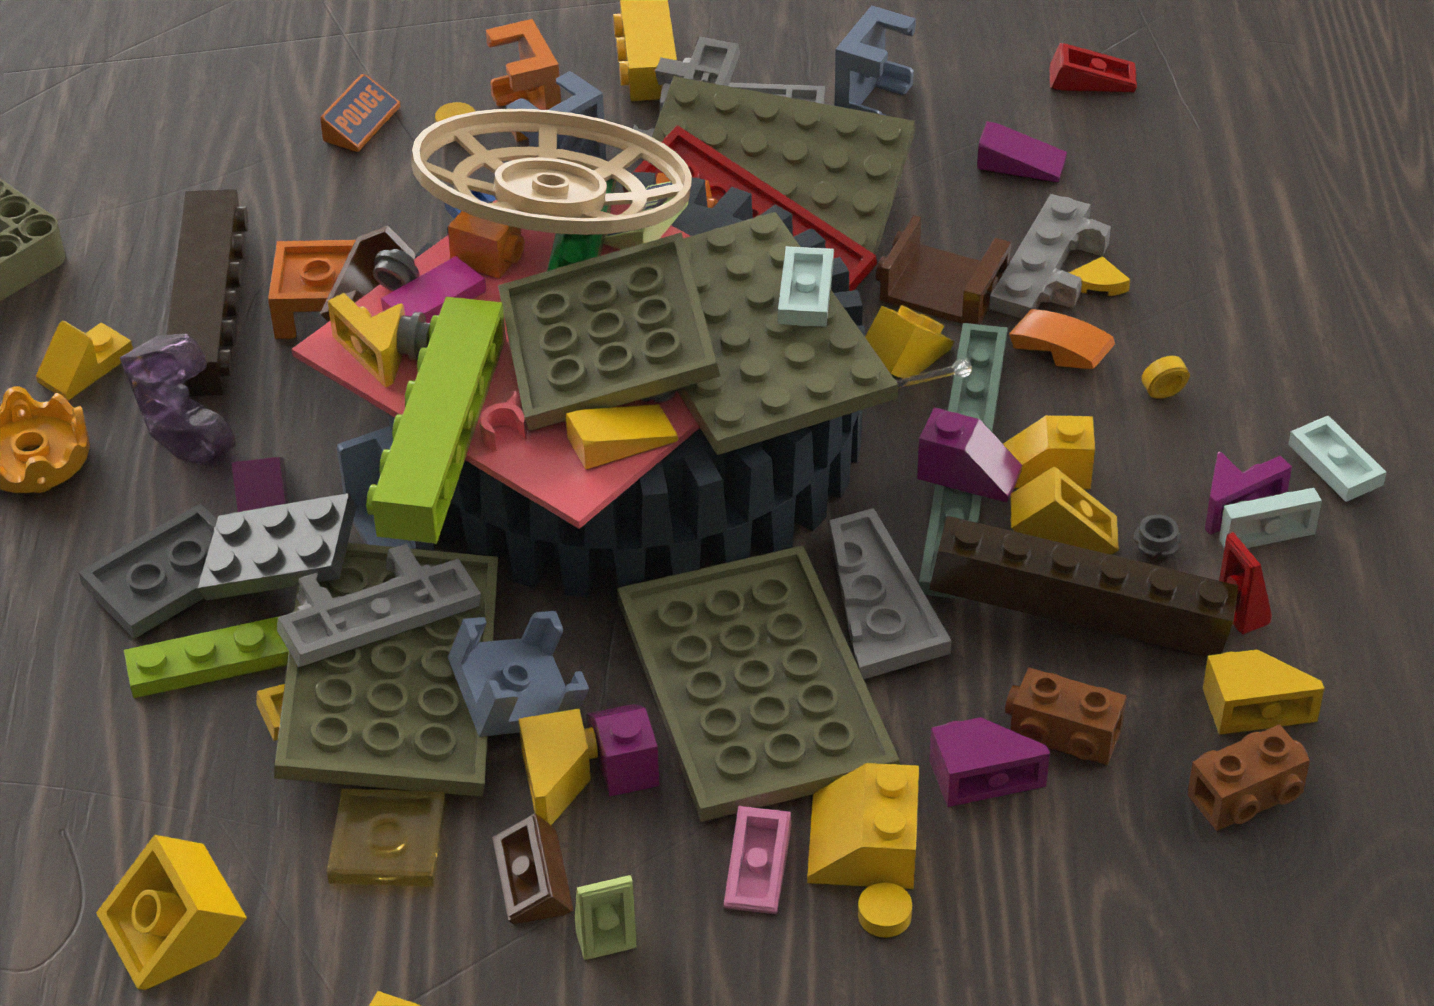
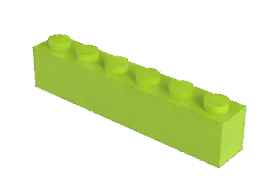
(437, 421)

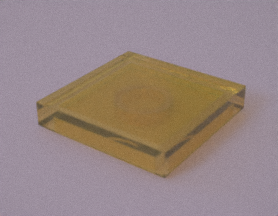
(387, 837)

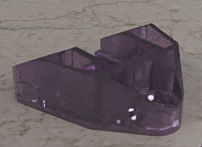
(172, 418)

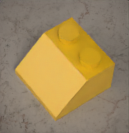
(865, 827)
(170, 911)

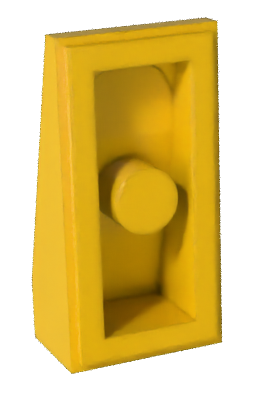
(617, 432)

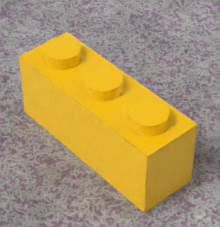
(642, 37)

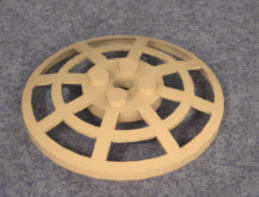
(548, 185)

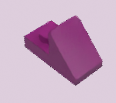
(1234, 486)

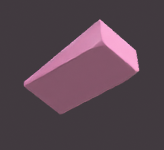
(758, 860)

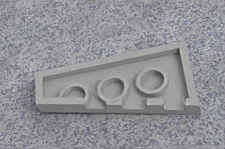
(882, 601)

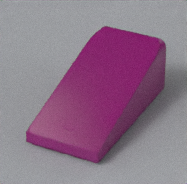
(1018, 154)

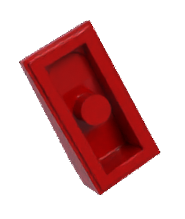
(1090, 71)
(1252, 600)

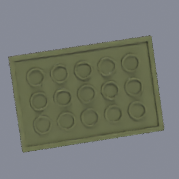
(817, 154)
(771, 372)
(753, 681)
(390, 706)

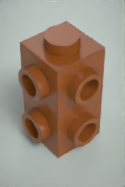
(1067, 715)
(1248, 777)

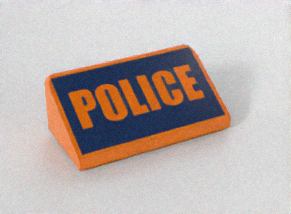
(358, 114)

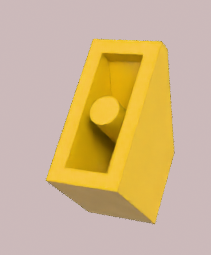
(1056, 442)
(1064, 513)
(1259, 692)
(556, 759)

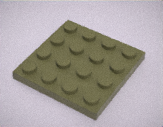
(607, 331)

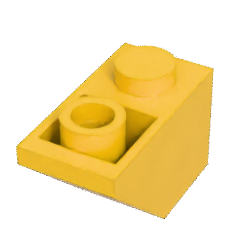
(907, 341)

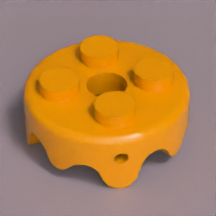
(52, 426)

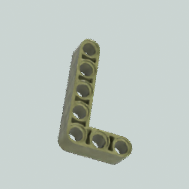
(28, 241)

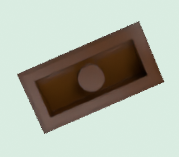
(532, 871)

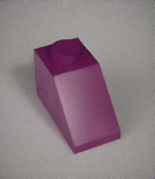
(966, 456)
(259, 483)
(625, 748)
(985, 761)

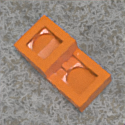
(1069, 339)

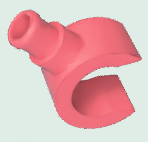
(502, 414)

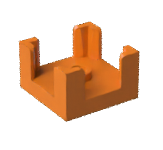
(532, 75)
(303, 279)

